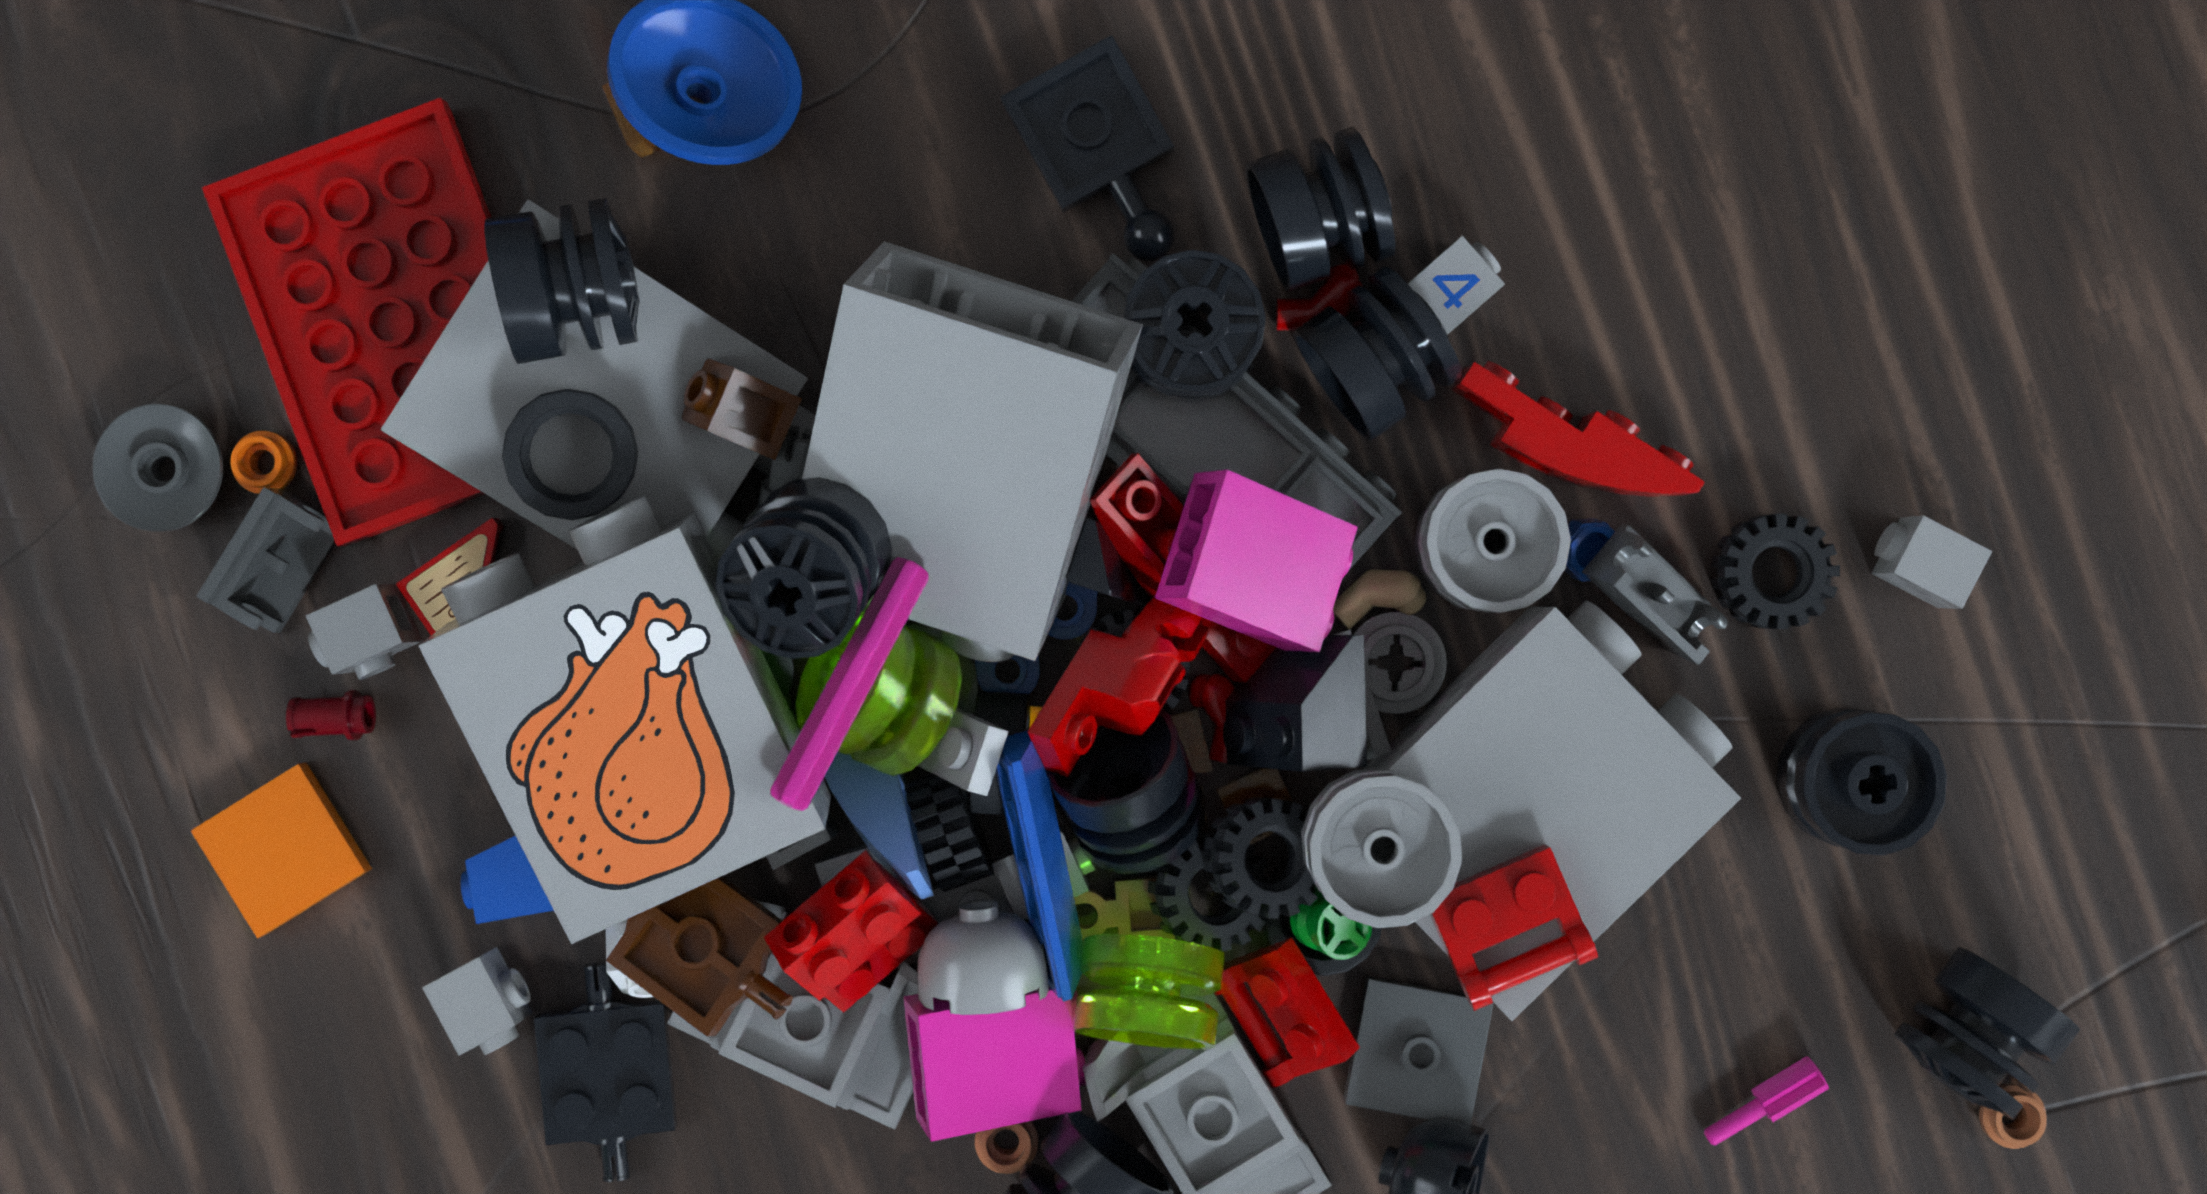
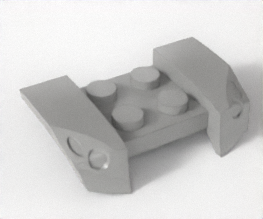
(817, 1049)
(1206, 1114)

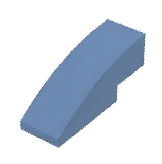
(882, 818)

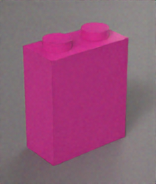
(1257, 561)
(993, 1066)

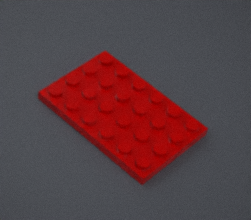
(350, 280)

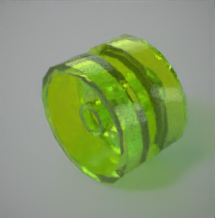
(905, 707)
(1149, 985)

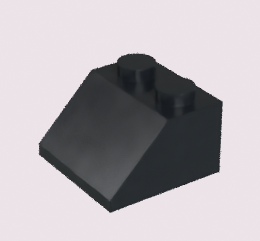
(1301, 710)

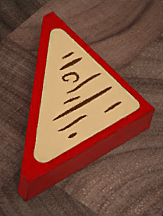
(465, 556)

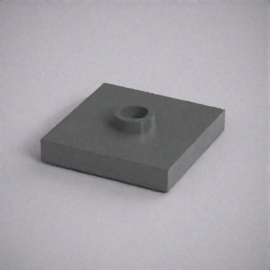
(1417, 1051)

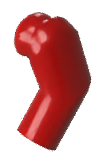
(1333, 293)
(1211, 694)

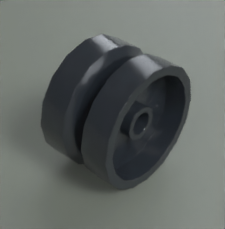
(1898, 773)

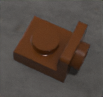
(739, 408)

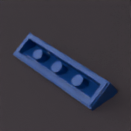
(1041, 861)

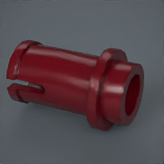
(325, 716)

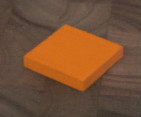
(281, 849)

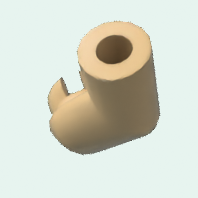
(1379, 589)

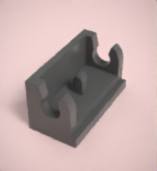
(270, 561)
(1653, 594)

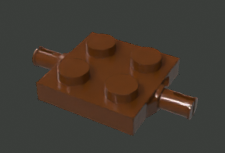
(703, 954)

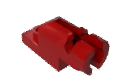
(1116, 683)

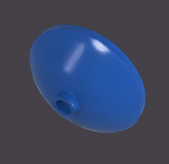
(710, 53)

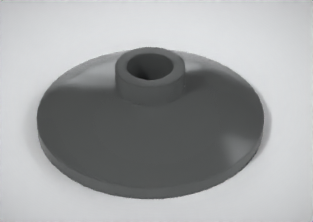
(130, 463)

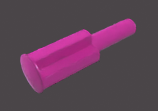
(1772, 1099)

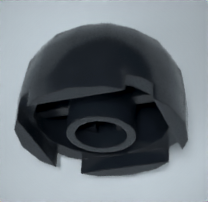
(1437, 1159)

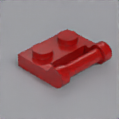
(1503, 905)
(1295, 1005)

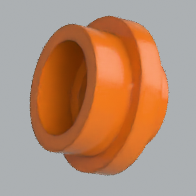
(246, 456)

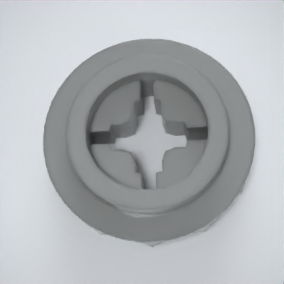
(1417, 641)

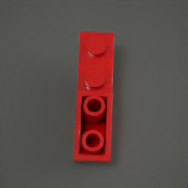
(1594, 455)
(1141, 523)

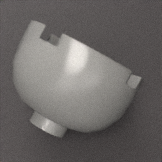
(981, 961)

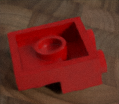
(851, 933)

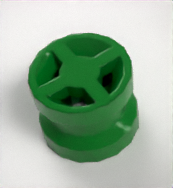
(1342, 939)

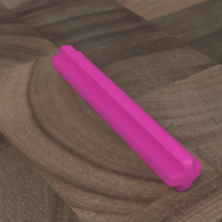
(849, 684)

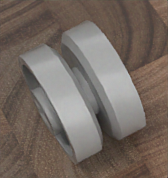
(1531, 536)
(1422, 843)

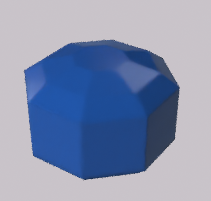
(1586, 541)

